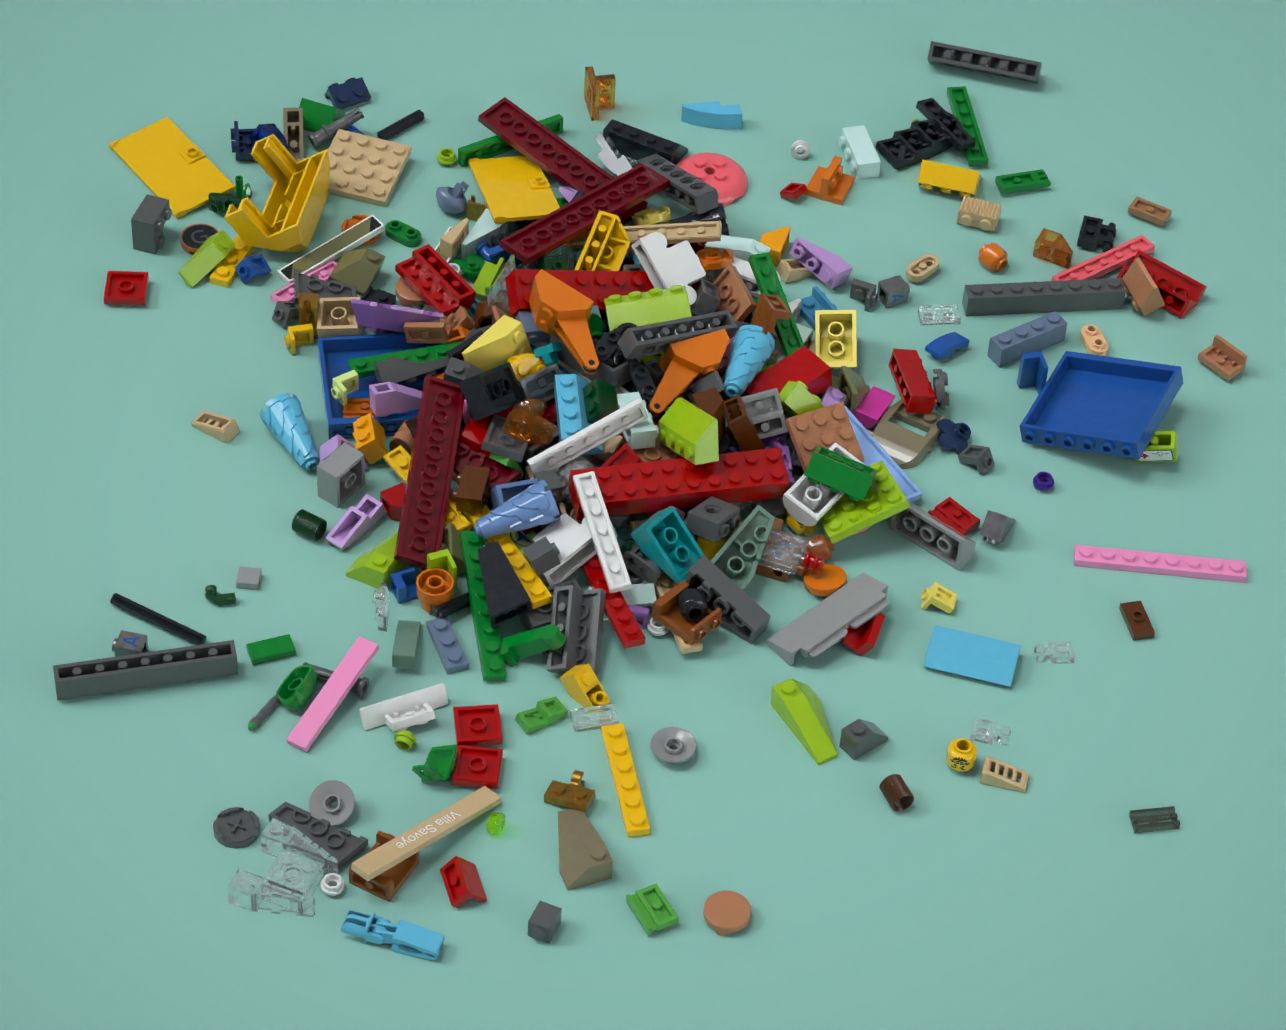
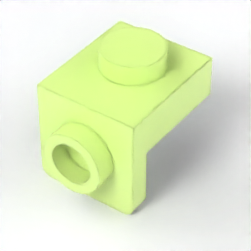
(344, 385)

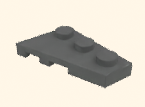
(326, 289)

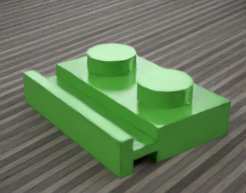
(652, 909)

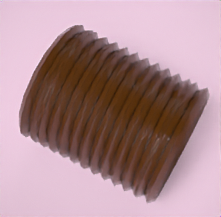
(896, 792)

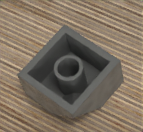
(149, 224)

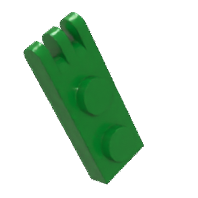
(1022, 181)

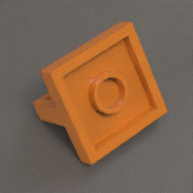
(830, 183)

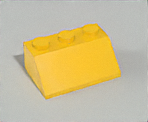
(948, 178)

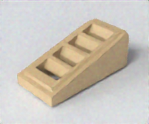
(453, 239)
(792, 270)
(217, 426)
(994, 767)

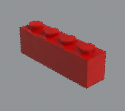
(912, 381)

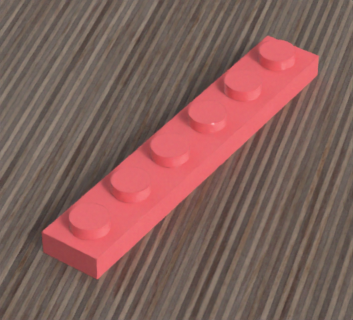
(1107, 261)

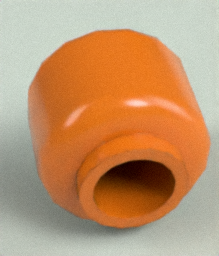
(993, 257)

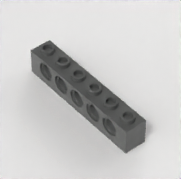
(984, 62)
(683, 186)
(657, 337)

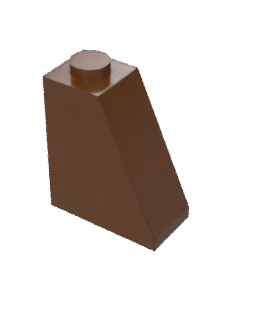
(742, 425)

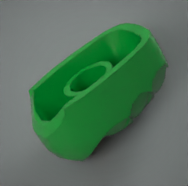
(297, 687)

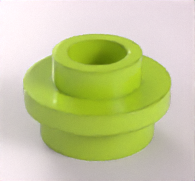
(446, 156)
(404, 739)

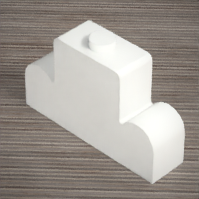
(669, 265)
(574, 546)

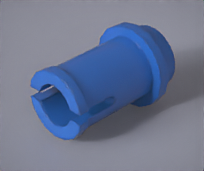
(481, 250)

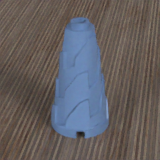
(521, 512)

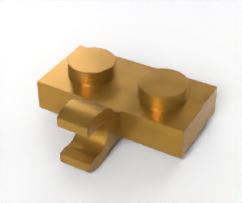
(570, 795)

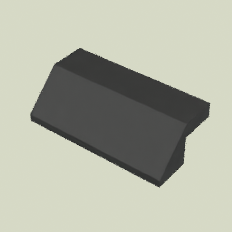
(580, 620)

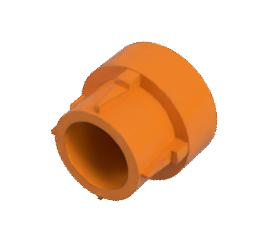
(434, 588)

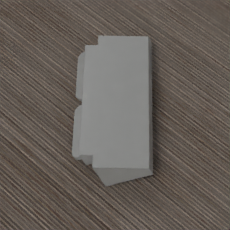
(830, 619)

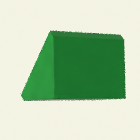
(318, 114)

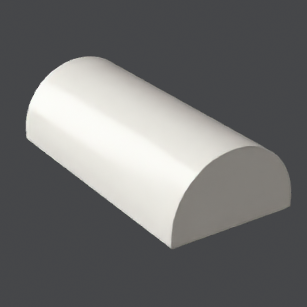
(811, 501)

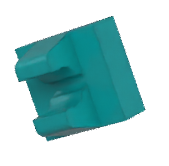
(548, 353)

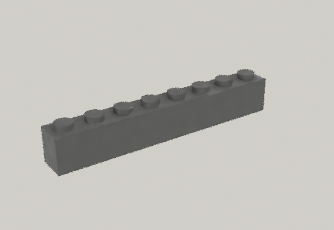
(1043, 297)
(145, 670)

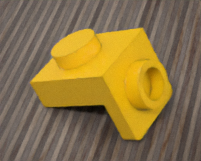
(299, 336)

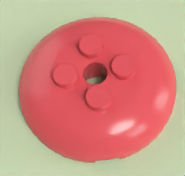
(718, 172)

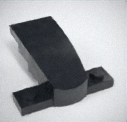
(925, 137)

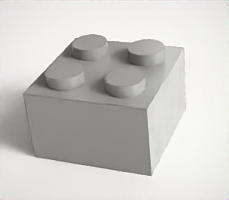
(340, 474)

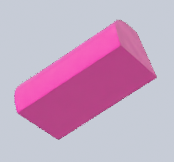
(873, 407)

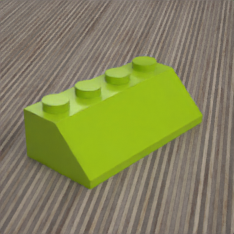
(648, 306)
(690, 432)

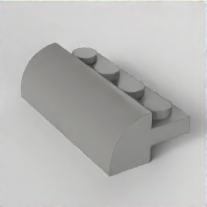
(766, 414)

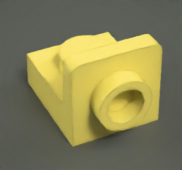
(939, 597)

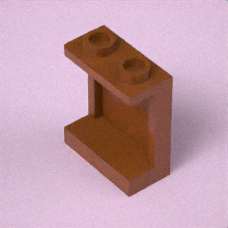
(768, 311)
(668, 614)
(390, 881)

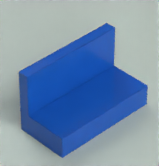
(1032, 371)

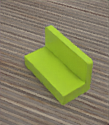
(487, 277)
(443, 560)

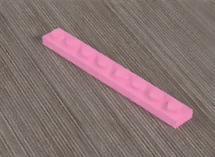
(1160, 563)

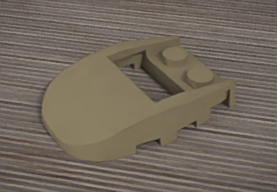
(905, 445)

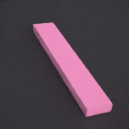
(332, 694)

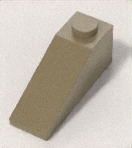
(294, 131)

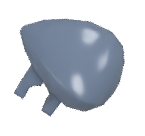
(452, 199)

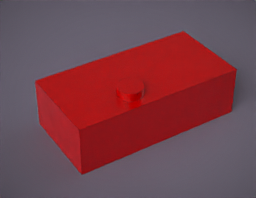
(798, 366)

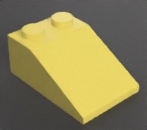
(836, 337)
(498, 344)

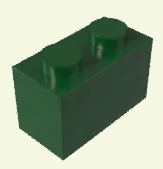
(599, 400)

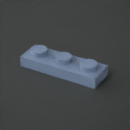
(447, 645)

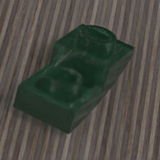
(220, 202)

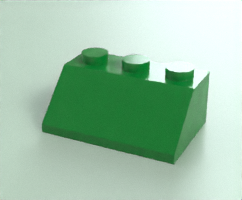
(840, 473)

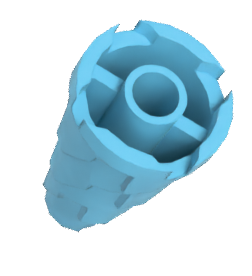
(747, 356)
(288, 424)

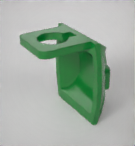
(438, 764)

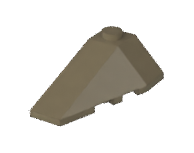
(581, 851)

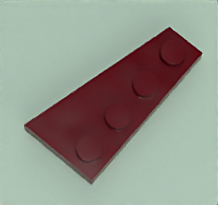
(498, 471)

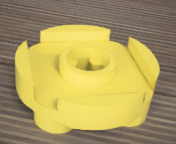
(651, 216)

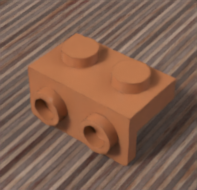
(1223, 358)

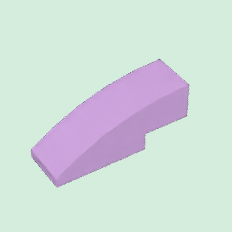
(356, 522)

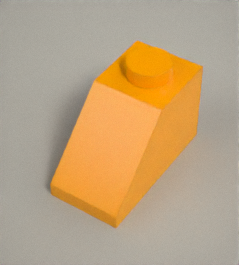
(778, 242)

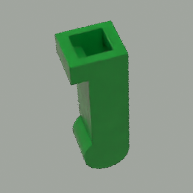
(531, 643)

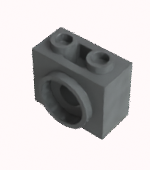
(713, 519)

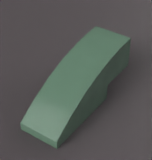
(406, 644)

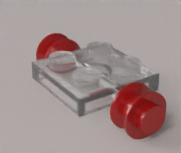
(786, 551)

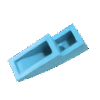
(712, 115)

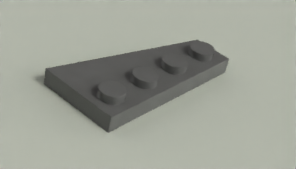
(335, 841)

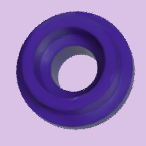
(1043, 481)

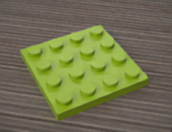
(852, 516)

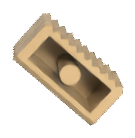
(979, 214)

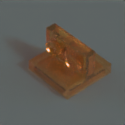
(598, 92)

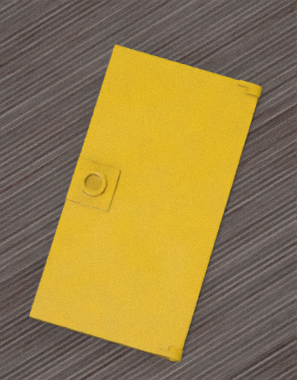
(171, 166)
(513, 188)

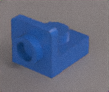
(252, 267)

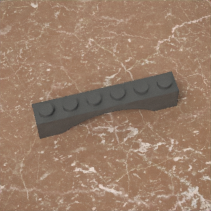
(398, 369)

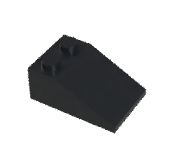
(491, 391)

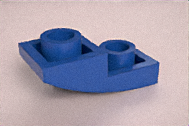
(946, 344)

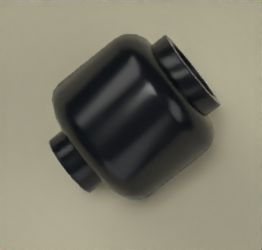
(692, 604)

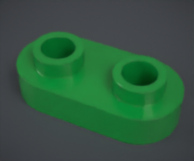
(403, 233)

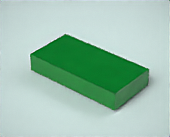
(270, 649)

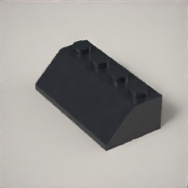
(641, 144)

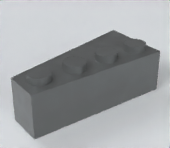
(739, 611)

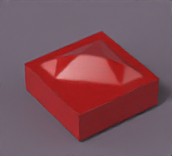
(793, 191)

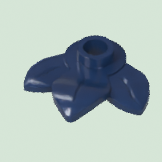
(953, 435)

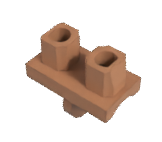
(459, 318)

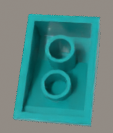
(668, 543)

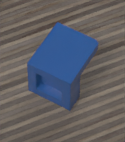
(404, 585)

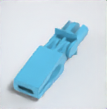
(405, 937)

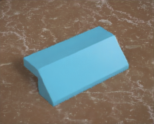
(972, 655)

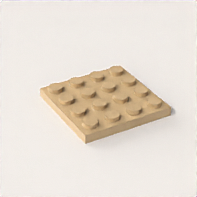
(365, 167)

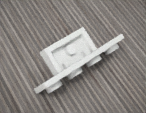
(405, 710)

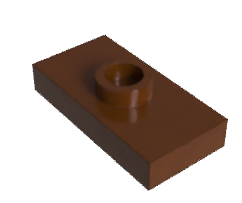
(1137, 620)

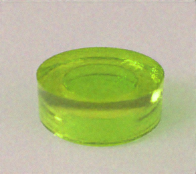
(496, 823)

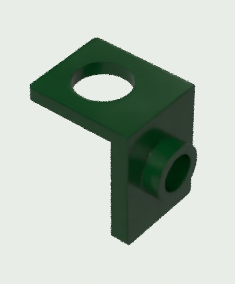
(552, 264)

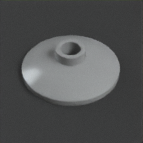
(673, 745)
(325, 795)

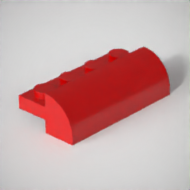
(436, 281)

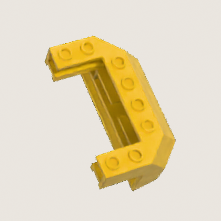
(293, 203)

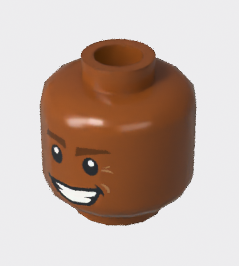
(820, 544)

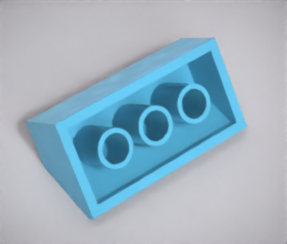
(571, 407)

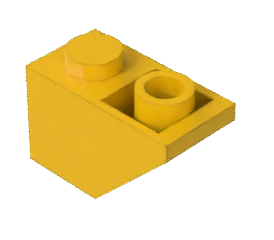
(584, 686)

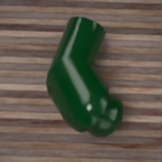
(218, 598)

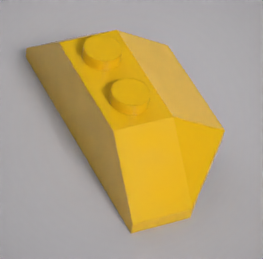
(605, 245)

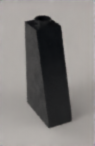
(502, 588)

